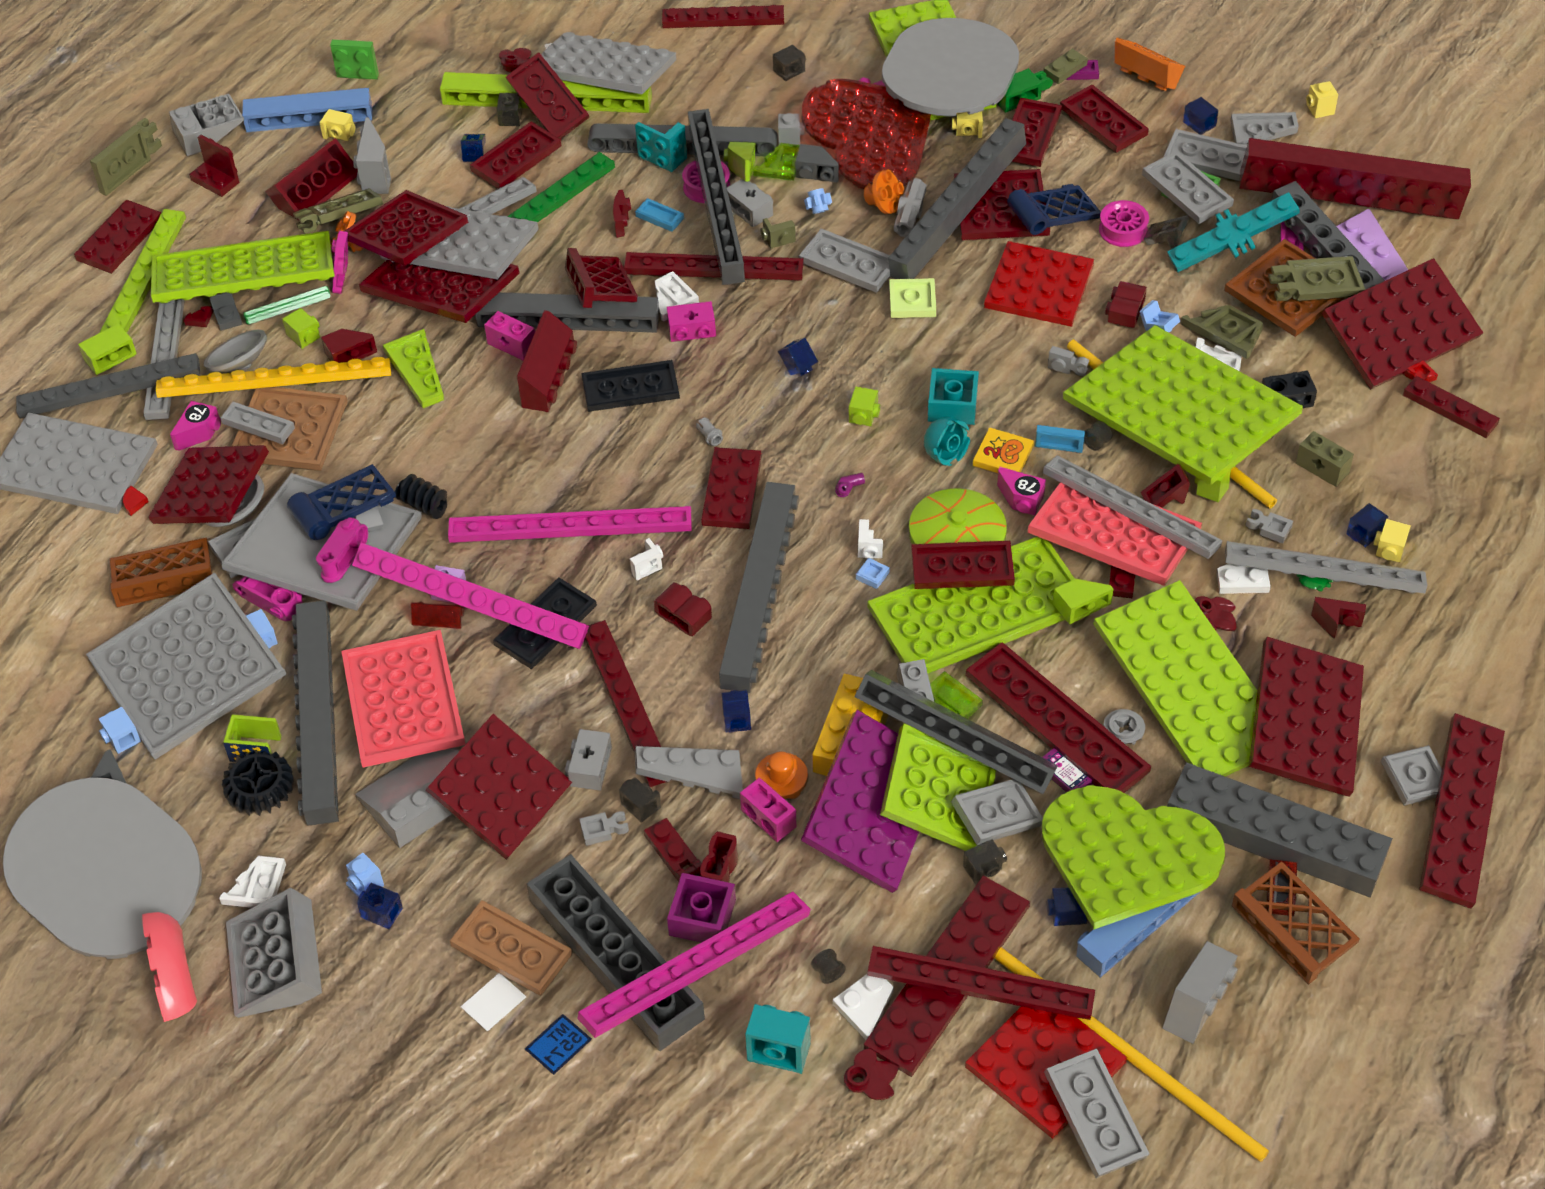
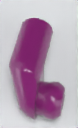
(846, 484)

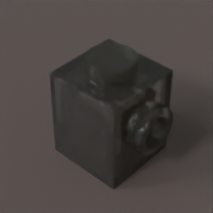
(789, 62)
(509, 109)

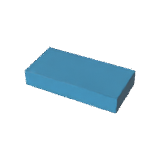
(659, 214)
(1059, 438)

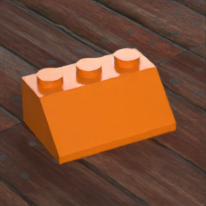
(1147, 64)

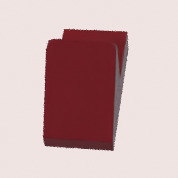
(1169, 486)
(1332, 612)

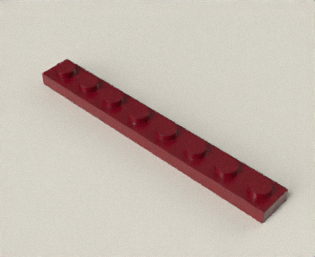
(707, 266)
(621, 690)
(981, 982)

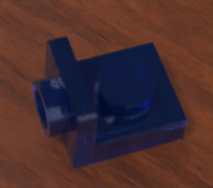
(472, 147)

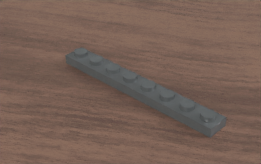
(105, 385)

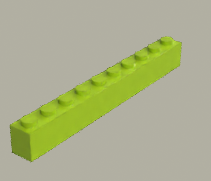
(484, 90)

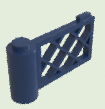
(1034, 214)
(315, 514)

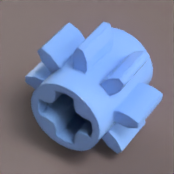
(818, 201)

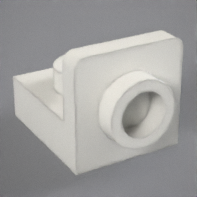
(867, 545)
(648, 561)

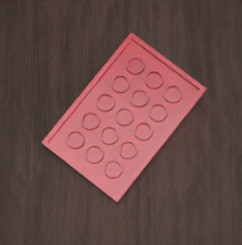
(1107, 535)
(402, 698)

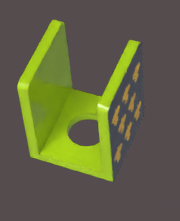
(249, 727)

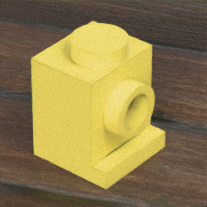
(968, 124)
(337, 125)

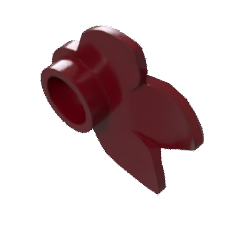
(513, 59)
(1218, 612)
(875, 1076)

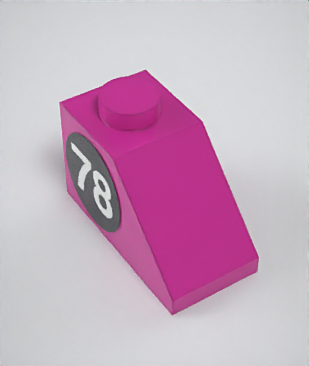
(195, 425)
(1021, 490)

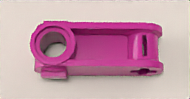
(341, 549)
(269, 597)

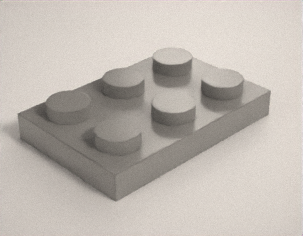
(997, 811)

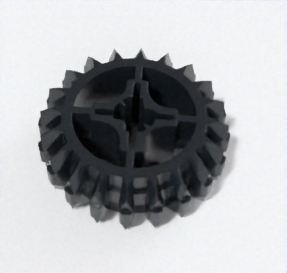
(257, 782)

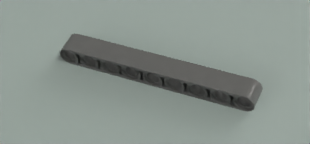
(622, 138)

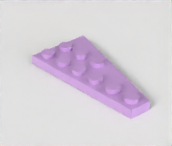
(1373, 244)

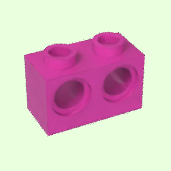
(768, 809)

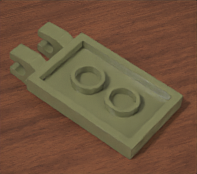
(125, 156)
(336, 209)
(1316, 279)

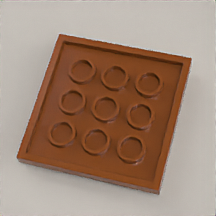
(1256, 292)

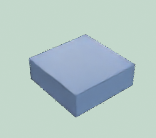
(872, 573)

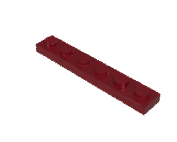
(723, 16)

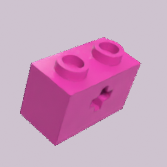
(691, 321)
(509, 334)

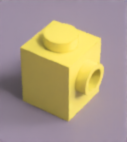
(1322, 99)
(1392, 540)

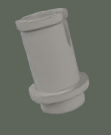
(712, 435)

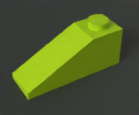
(740, 158)

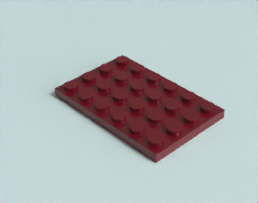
(436, 290)
(1402, 323)
(1307, 717)

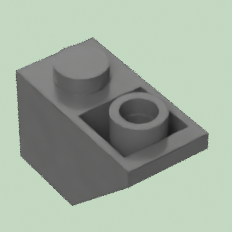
(816, 164)

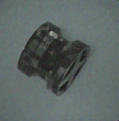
(1097, 435)
(828, 966)

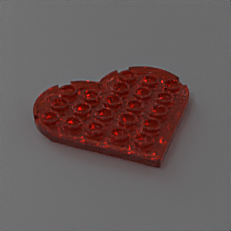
(866, 130)

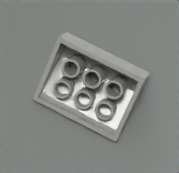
(400, 797)
(273, 955)

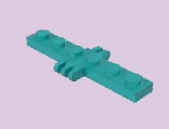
(1233, 232)

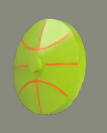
(956, 517)

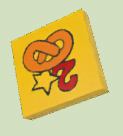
(1002, 450)

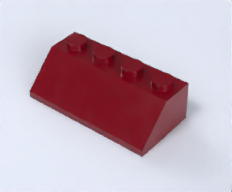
(314, 179)
(545, 363)

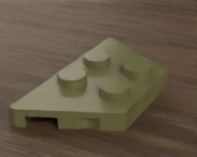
(1227, 328)

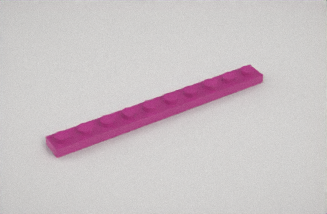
(570, 524)
(470, 595)
(692, 964)

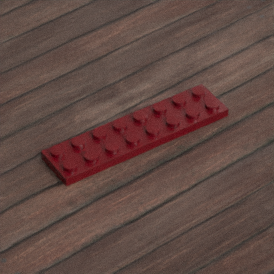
(1057, 719)
(1462, 811)
(970, 938)

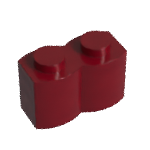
(1126, 304)
(683, 609)
(721, 857)

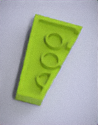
(416, 366)

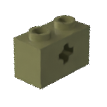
(1324, 458)

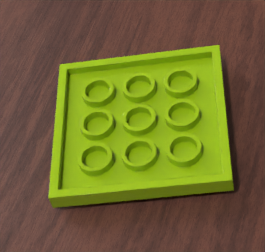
(924, 782)

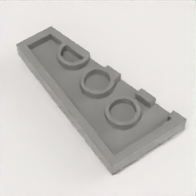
(700, 767)

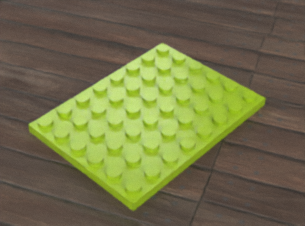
(1183, 404)

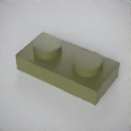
(1065, 66)

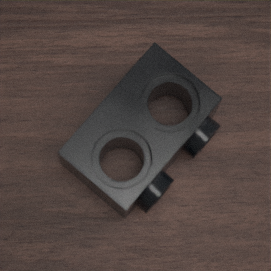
(1295, 386)

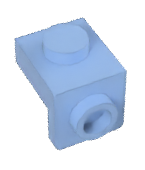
(1153, 316)

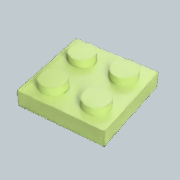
(912, 298)

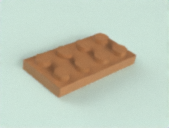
(511, 947)

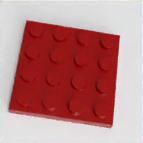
(1039, 283)
(1021, 1051)

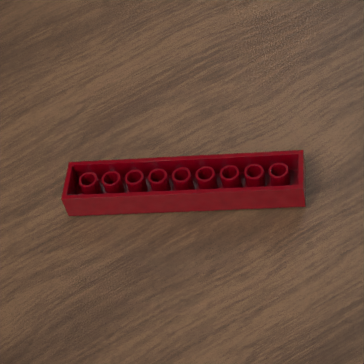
(1356, 178)

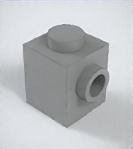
(790, 128)

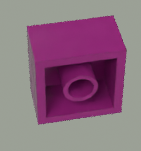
(700, 908)

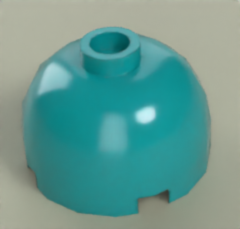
(946, 440)

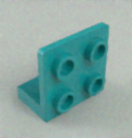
(662, 149)

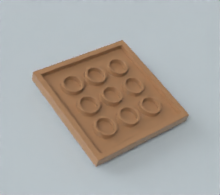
(315, 423)

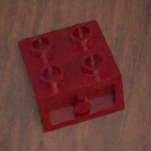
(218, 170)

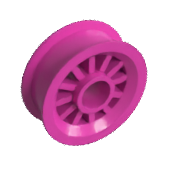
(692, 185)
(1123, 223)

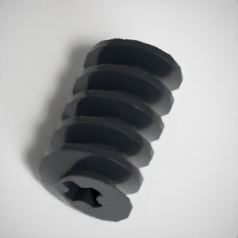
(422, 496)

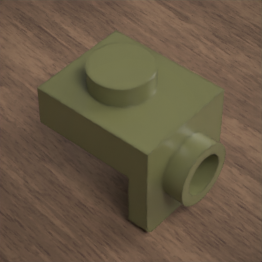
(778, 234)

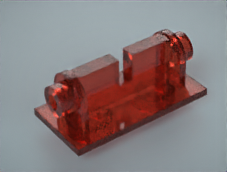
(436, 615)

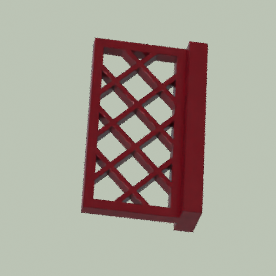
(581, 270)

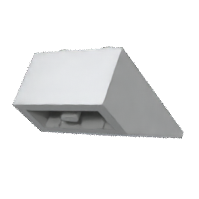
(207, 118)
(372, 161)

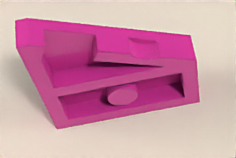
(340, 261)

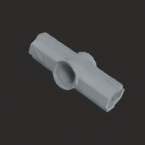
(910, 207)

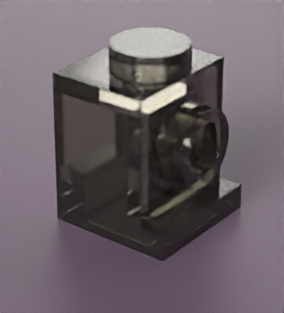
(639, 799)
(984, 860)

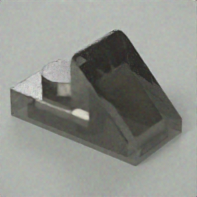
(1170, 231)

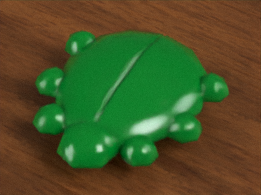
(1314, 583)

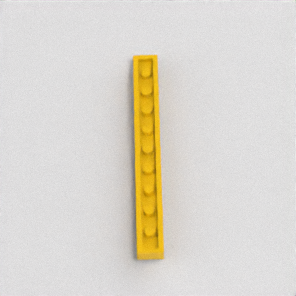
(266, 377)

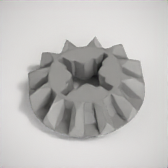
(1122, 717)

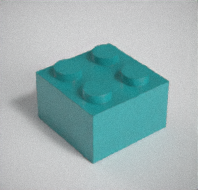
(953, 395)
(778, 1038)

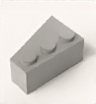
(1199, 991)

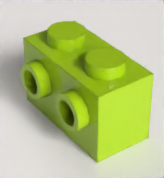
(107, 349)

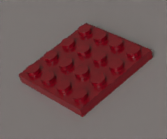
(992, 215)
(406, 227)
(208, 484)
(499, 786)

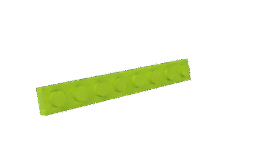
(139, 280)

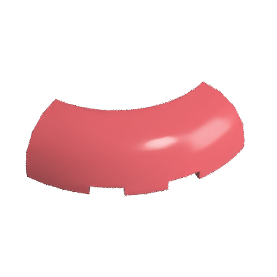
(168, 958)

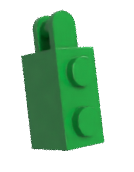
(1025, 85)

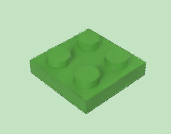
(354, 59)

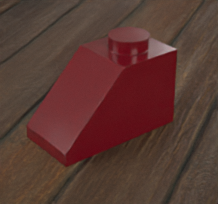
(348, 345)

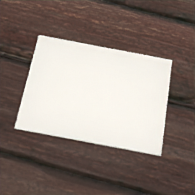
(493, 1001)

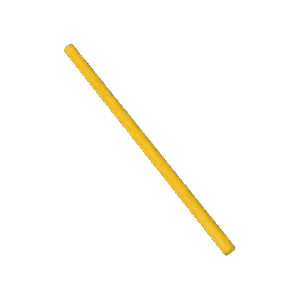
(1236, 475)
(1154, 1072)

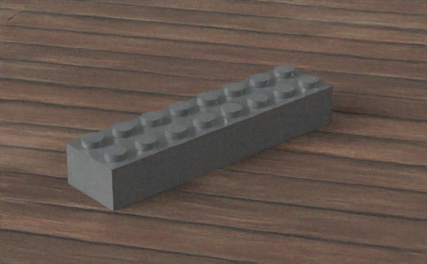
(1284, 829)
(610, 946)

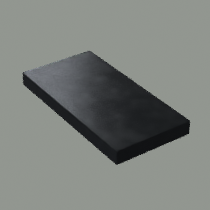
(630, 385)
(531, 647)

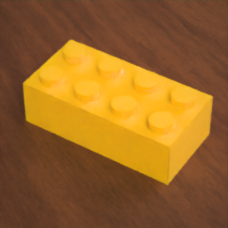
(837, 721)

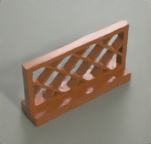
(161, 582)
(1274, 931)

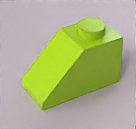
(1081, 598)

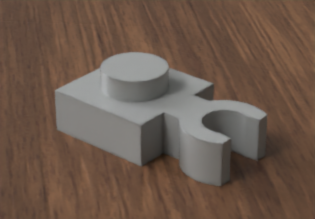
(1064, 361)
(1272, 527)
(599, 827)

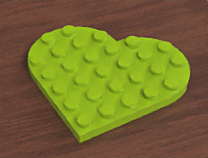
(1127, 856)

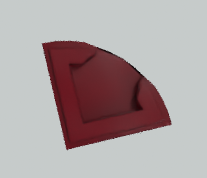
(199, 318)

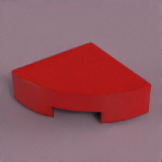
(1421, 370)
(134, 500)

